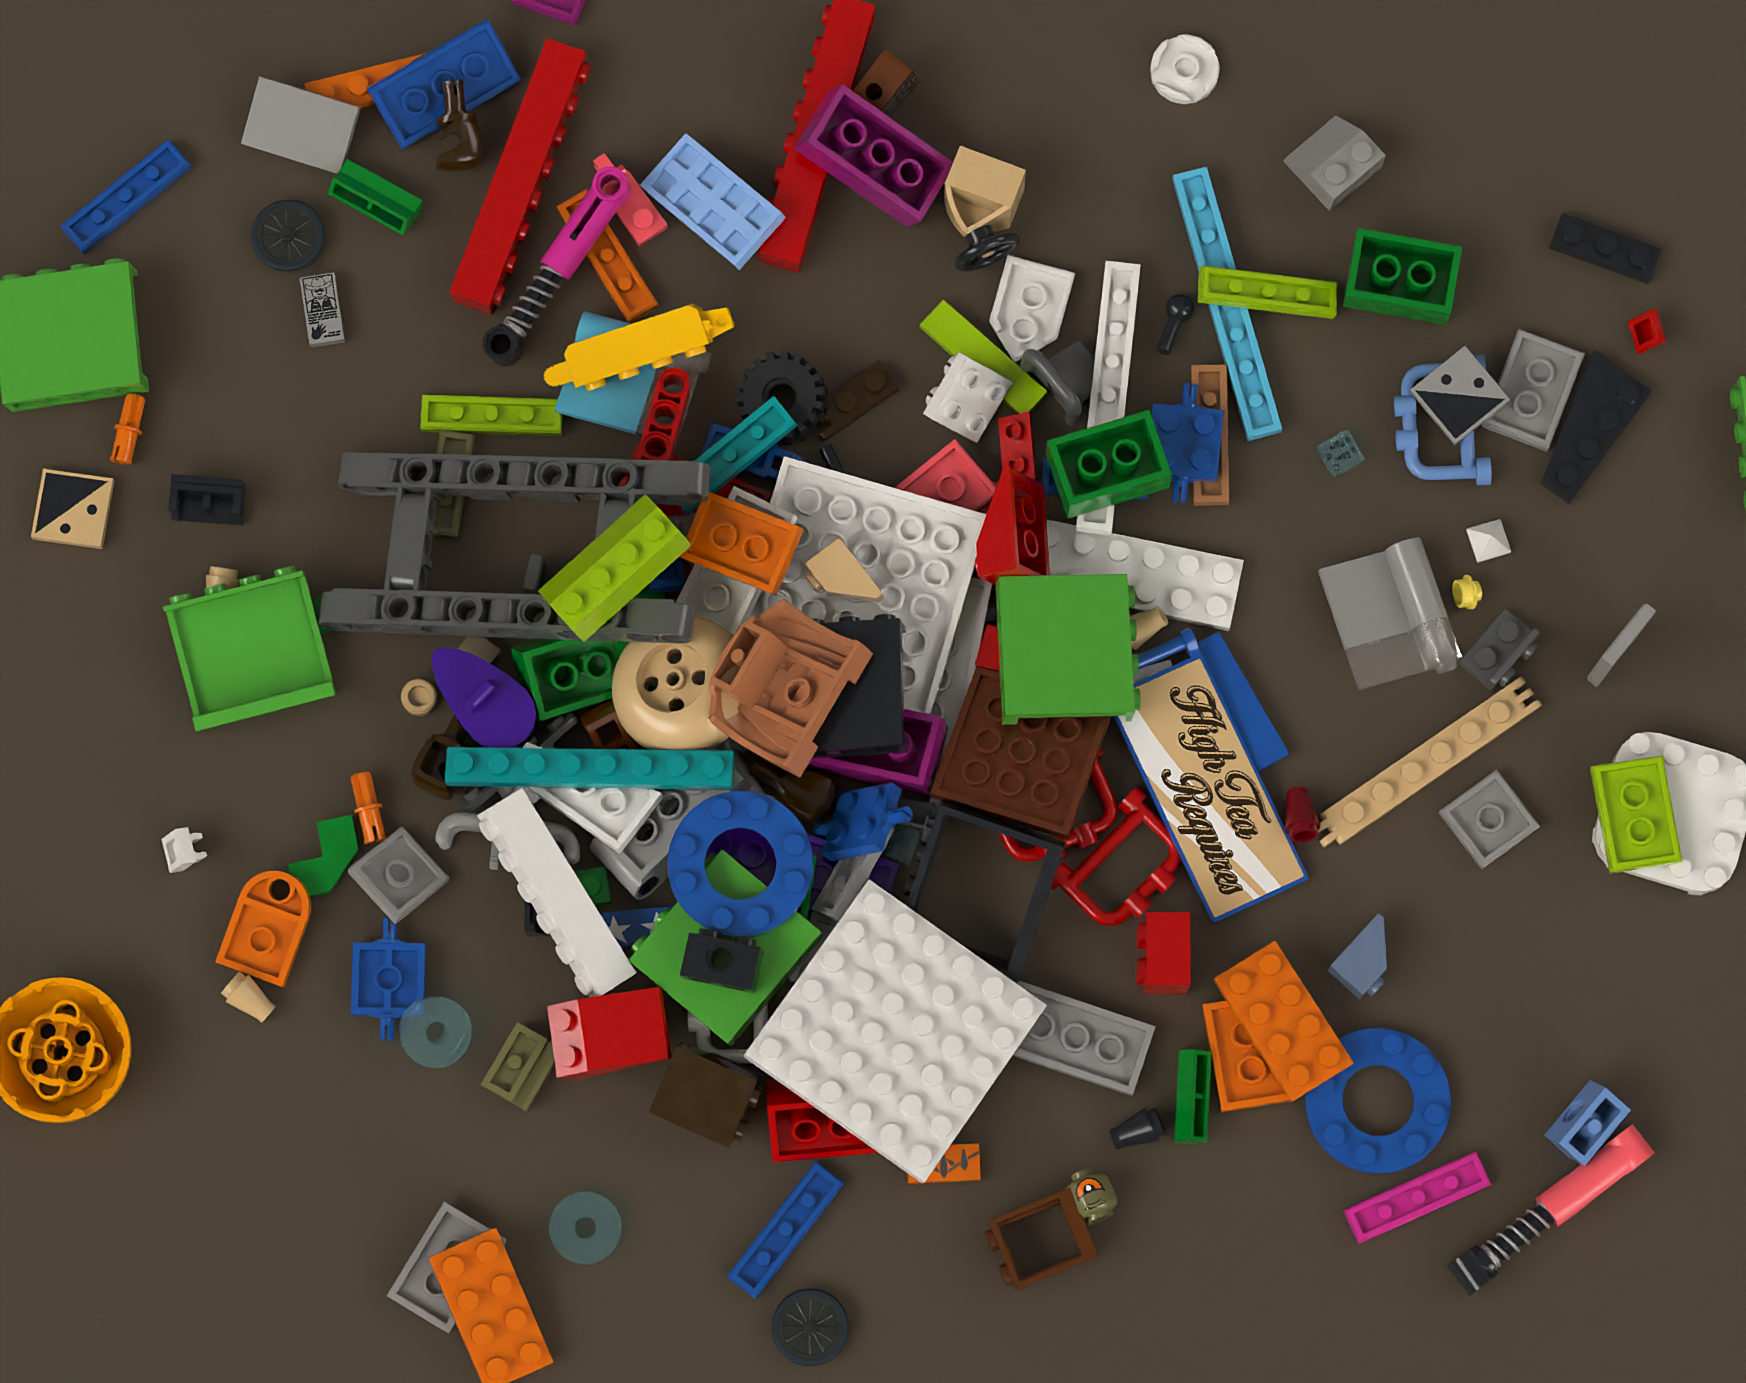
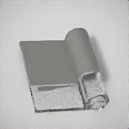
(1390, 615)

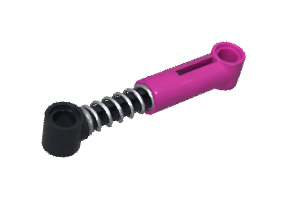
(560, 262)

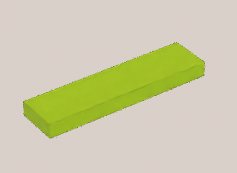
(1267, 292)
(958, 335)
(490, 415)

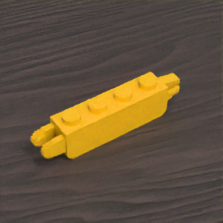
(639, 344)

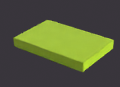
(1636, 814)

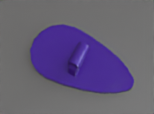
(484, 698)

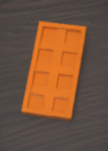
(1283, 1021)
(490, 1308)

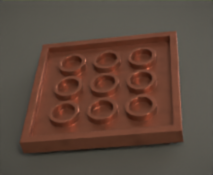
(1018, 771)

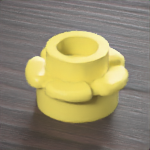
(1466, 592)

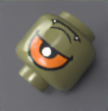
(1093, 1195)

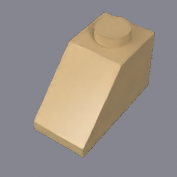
(841, 574)

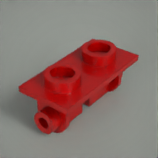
(1017, 443)

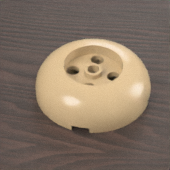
(649, 714)

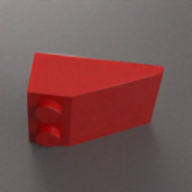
(1014, 530)
(609, 1033)

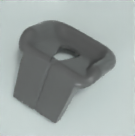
(1065, 375)

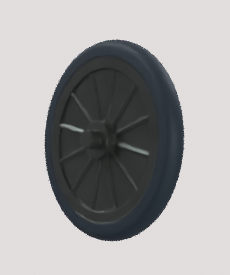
(287, 235)
(810, 1327)

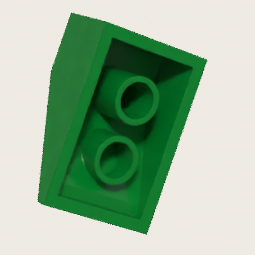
(566, 673)

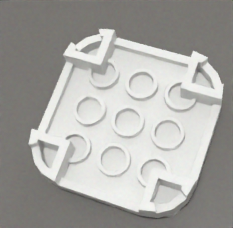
(1707, 808)

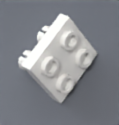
(967, 397)

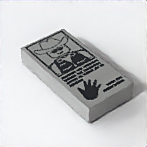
(322, 310)

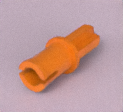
(128, 429)
(367, 807)

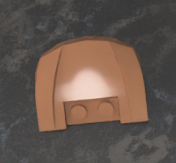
(784, 683)

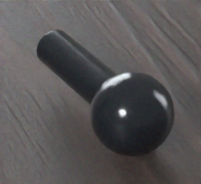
(1179, 309)

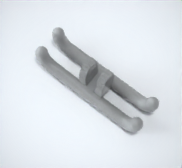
(470, 822)

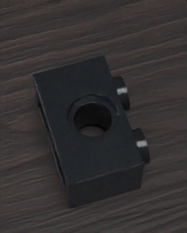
(739, 975)

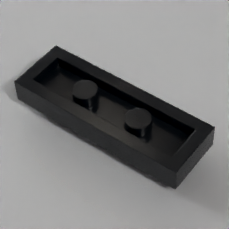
(1605, 248)

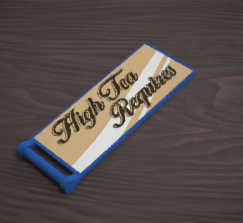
(1207, 785)

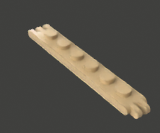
(1426, 763)

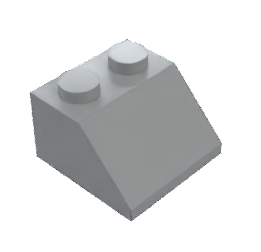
(1335, 161)

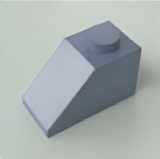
(1363, 961)

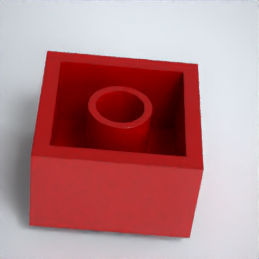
(1165, 953)

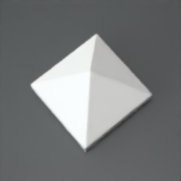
(1488, 540)

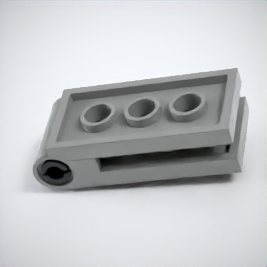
(644, 861)

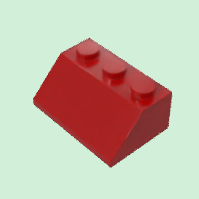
(803, 1131)

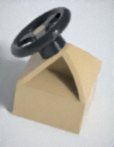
(981, 200)

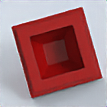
(1646, 331)

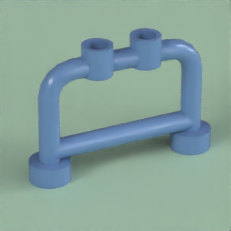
(1407, 439)

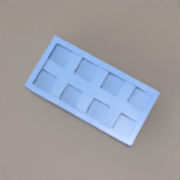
(712, 201)

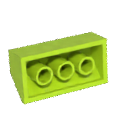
(614, 568)

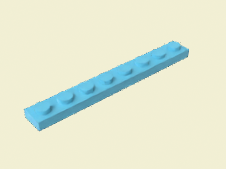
(1230, 323)

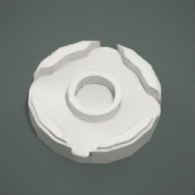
(1184, 69)

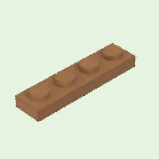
(1213, 395)

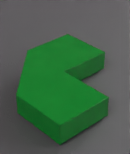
(338, 848)

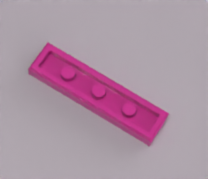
(1417, 1197)

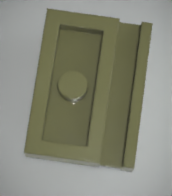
(520, 1067)

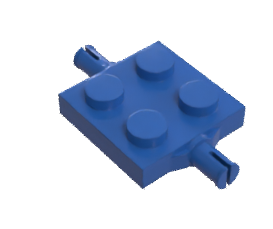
(1189, 440)
(862, 821)
(387, 978)

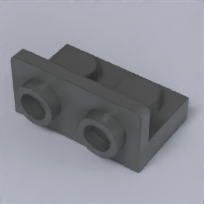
(1499, 649)

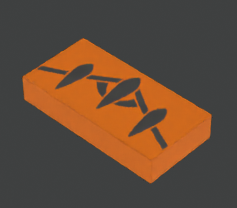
(958, 1164)

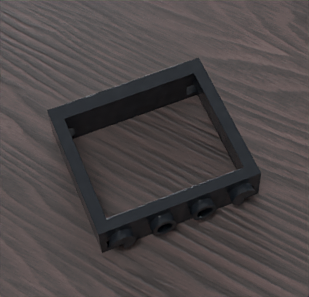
(927, 853)

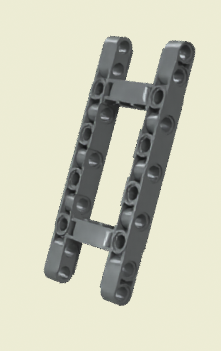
(514, 476)

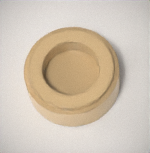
(419, 697)

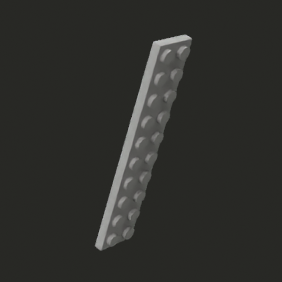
(1067, 1034)

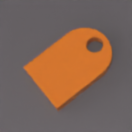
(265, 930)

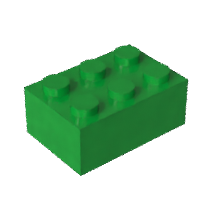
(1402, 276)
(1108, 464)

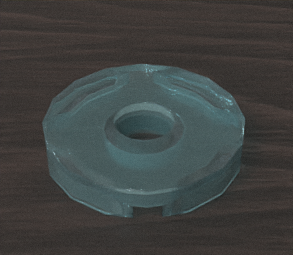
(452, 1043)
(585, 1250)

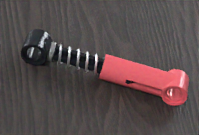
(1554, 1206)

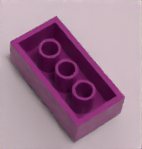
(874, 155)
(908, 771)

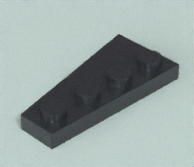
(1596, 419)

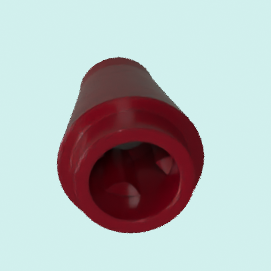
(1301, 817)

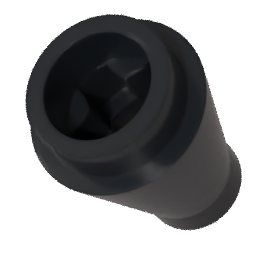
(1139, 1129)

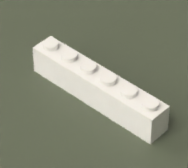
(555, 894)

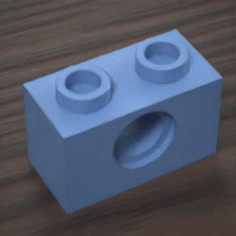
(1587, 1122)

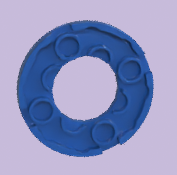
(791, 876)
(1429, 1113)

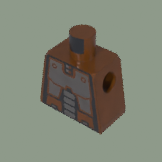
(889, 78)

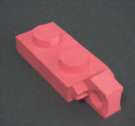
(638, 213)

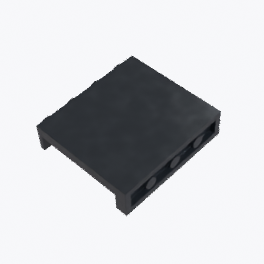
(871, 712)

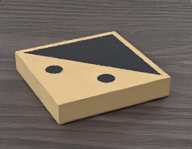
(72, 509)

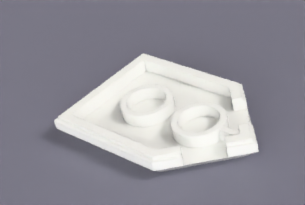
(1029, 305)

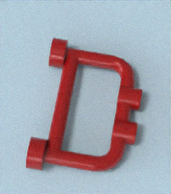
(1083, 835)
(1138, 901)

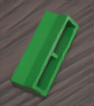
(375, 197)
(1192, 1096)

